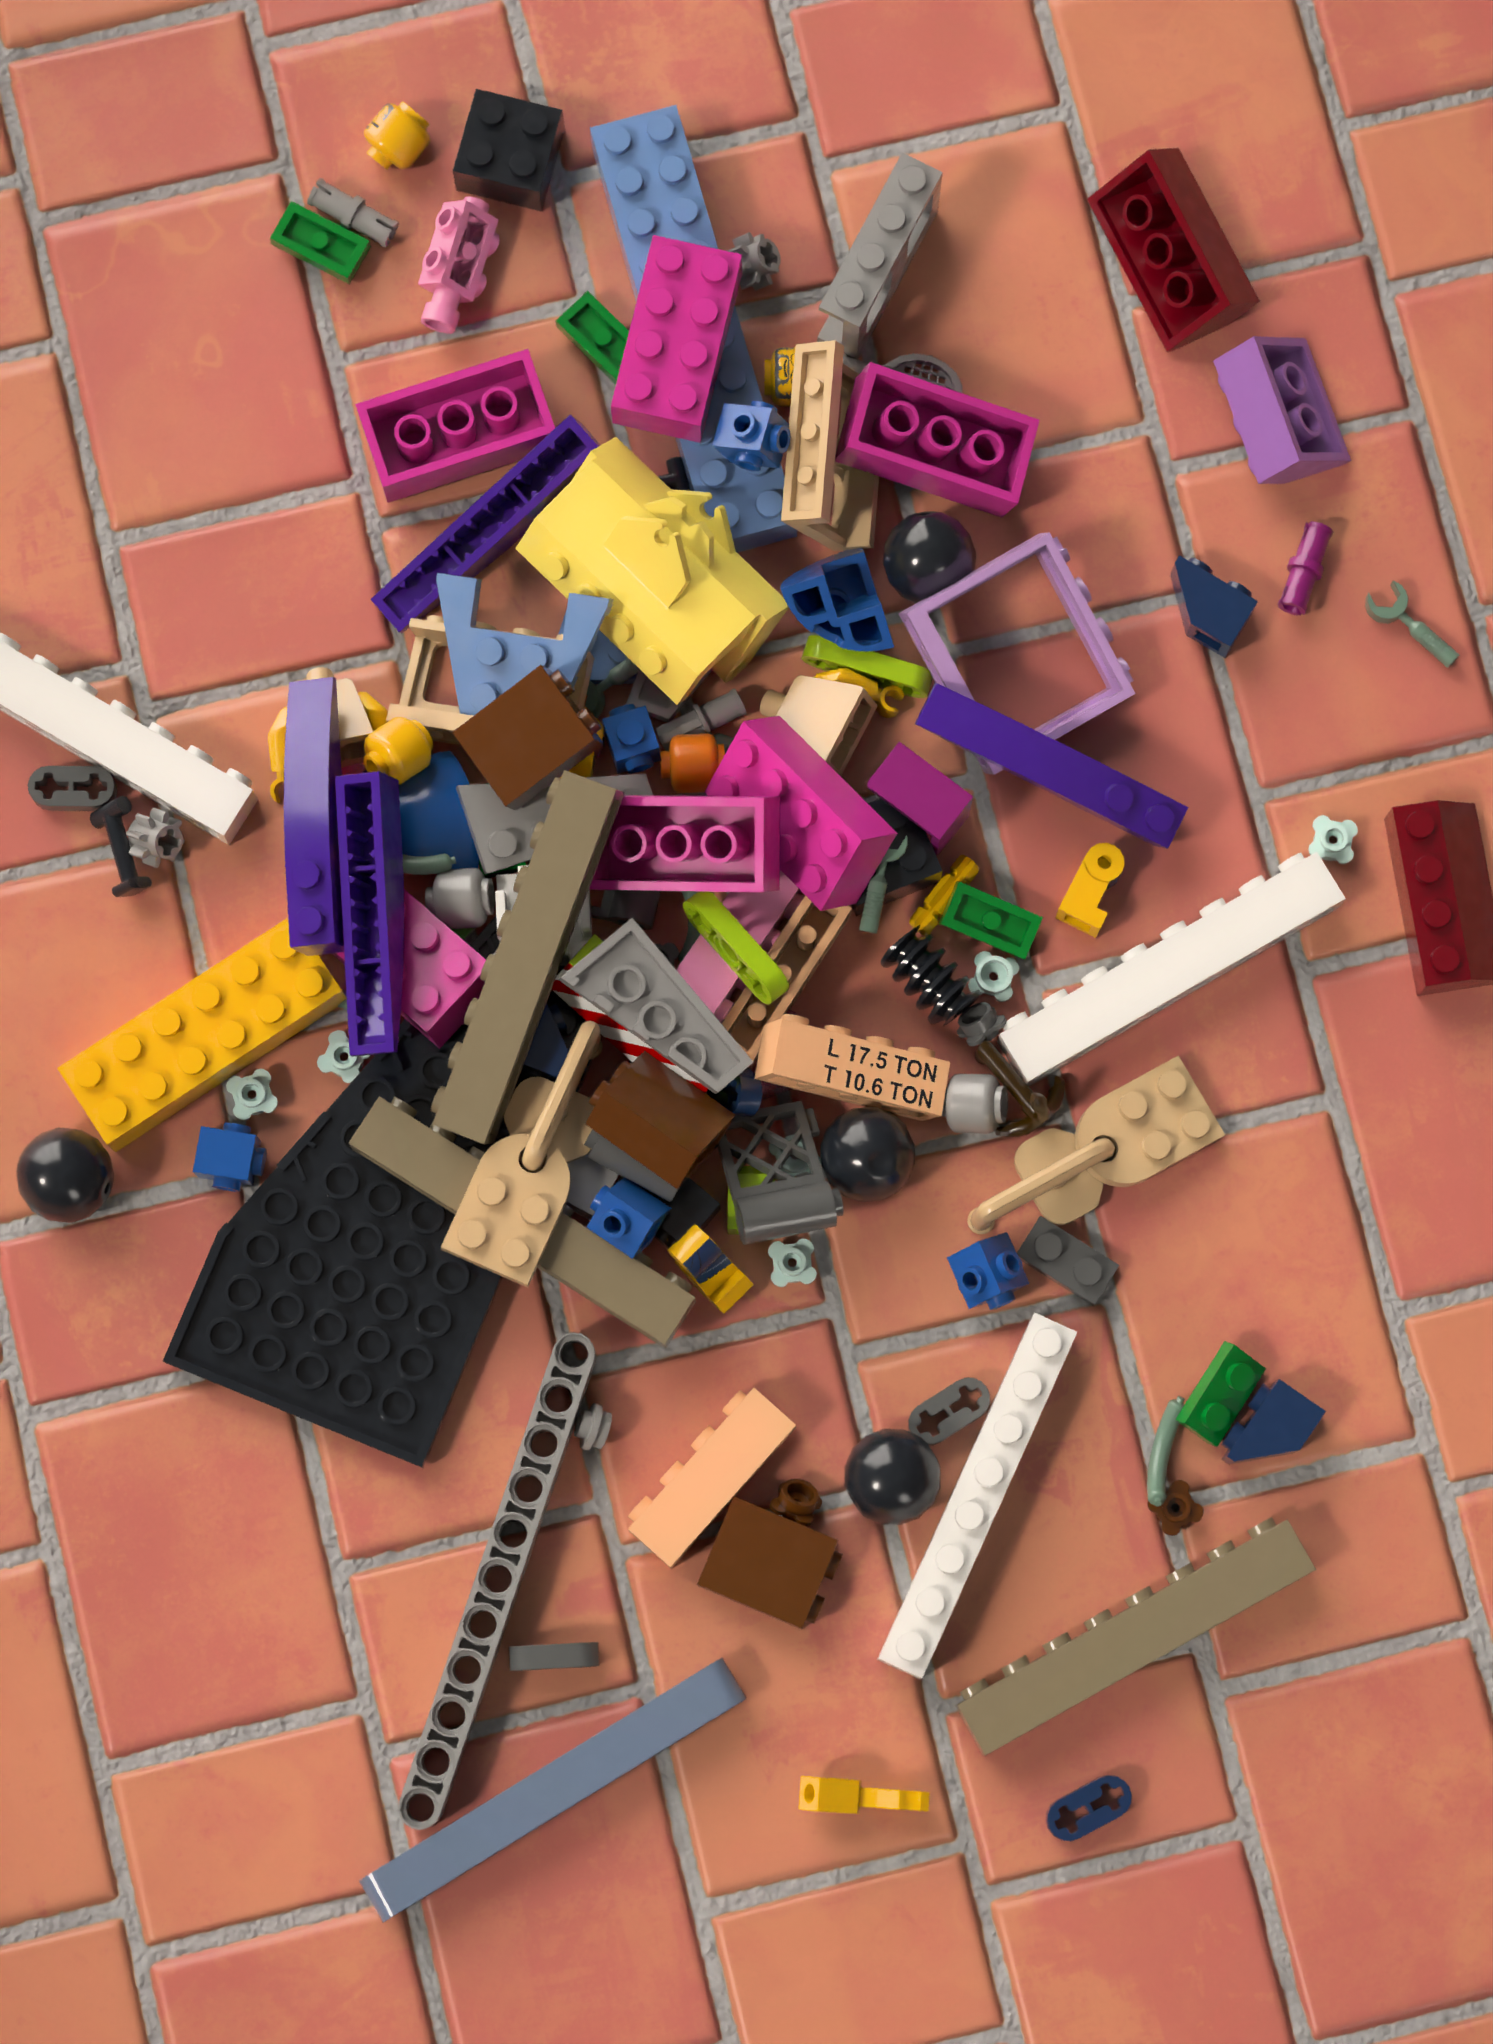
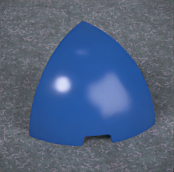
(839, 602)
(434, 815)

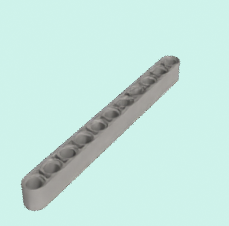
(502, 1603)

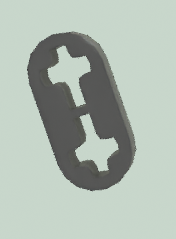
(71, 777)
(941, 1402)
(554, 1656)

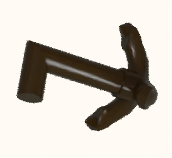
(1034, 1105)

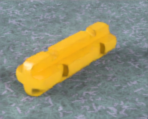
(934, 904)

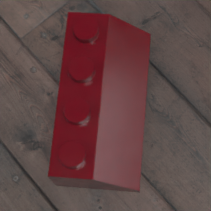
(1172, 248)
(1443, 894)

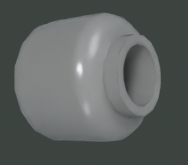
(461, 898)
(975, 1103)

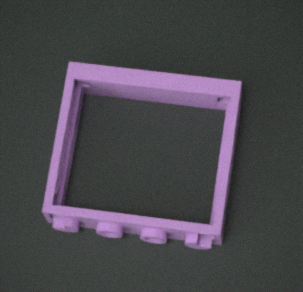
(1074, 598)

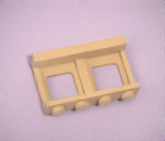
(810, 458)
(440, 718)

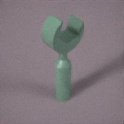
(1417, 629)
(617, 676)
(877, 889)

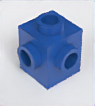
(752, 435)
(988, 1272)

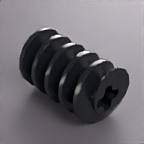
(929, 977)

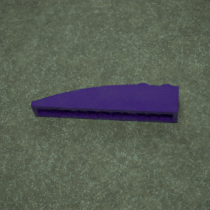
(489, 524)
(1052, 766)
(311, 817)
(371, 908)

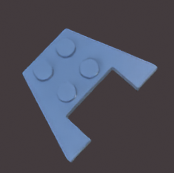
(492, 660)

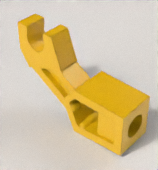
(848, 1796)

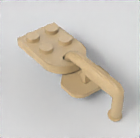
(1143, 1123)
(512, 1209)

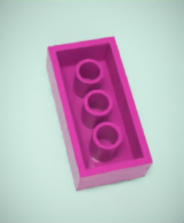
(676, 338)
(455, 425)
(936, 440)
(826, 828)
(692, 845)
(438, 974)

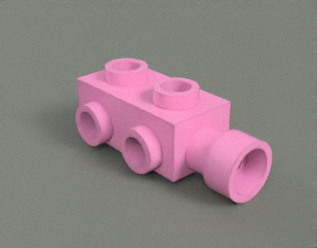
(456, 260)

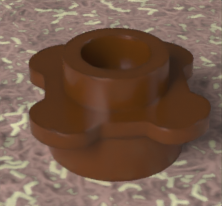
(797, 1501)
(1188, 1511)

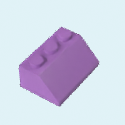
(1280, 409)

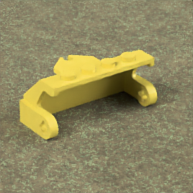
(668, 565)

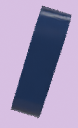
(741, 1095)
(1094, 1818)

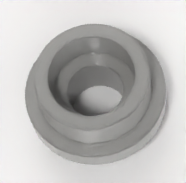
(593, 1427)

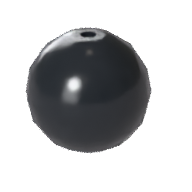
(927, 554)
(867, 1154)
(64, 1175)
(892, 1476)

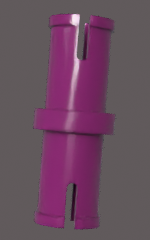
(1305, 568)

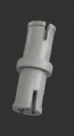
(352, 212)

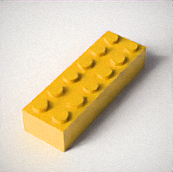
(200, 1036)

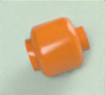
(691, 761)

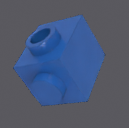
(631, 739)
(229, 1156)
(627, 1216)

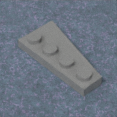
(505, 834)
(651, 1000)

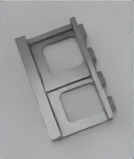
(880, 254)

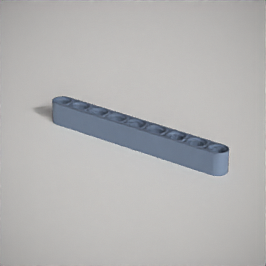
(552, 1789)

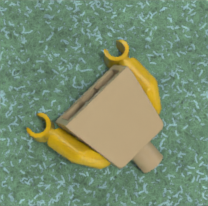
(831, 711)
(357, 715)

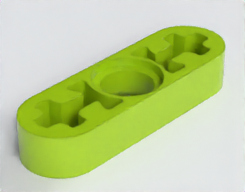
(885, 670)
(736, 946)

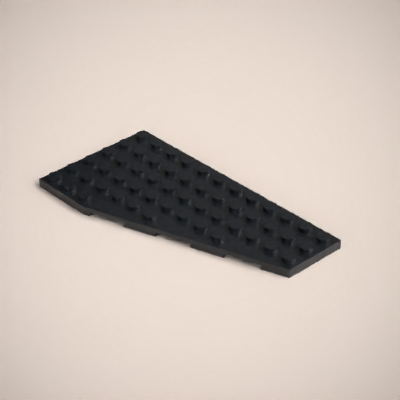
(336, 1274)

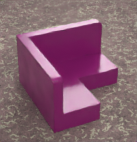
(922, 795)

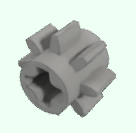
(759, 260)
(155, 837)

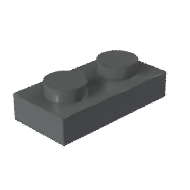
(1067, 1260)

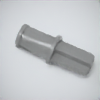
(703, 718)

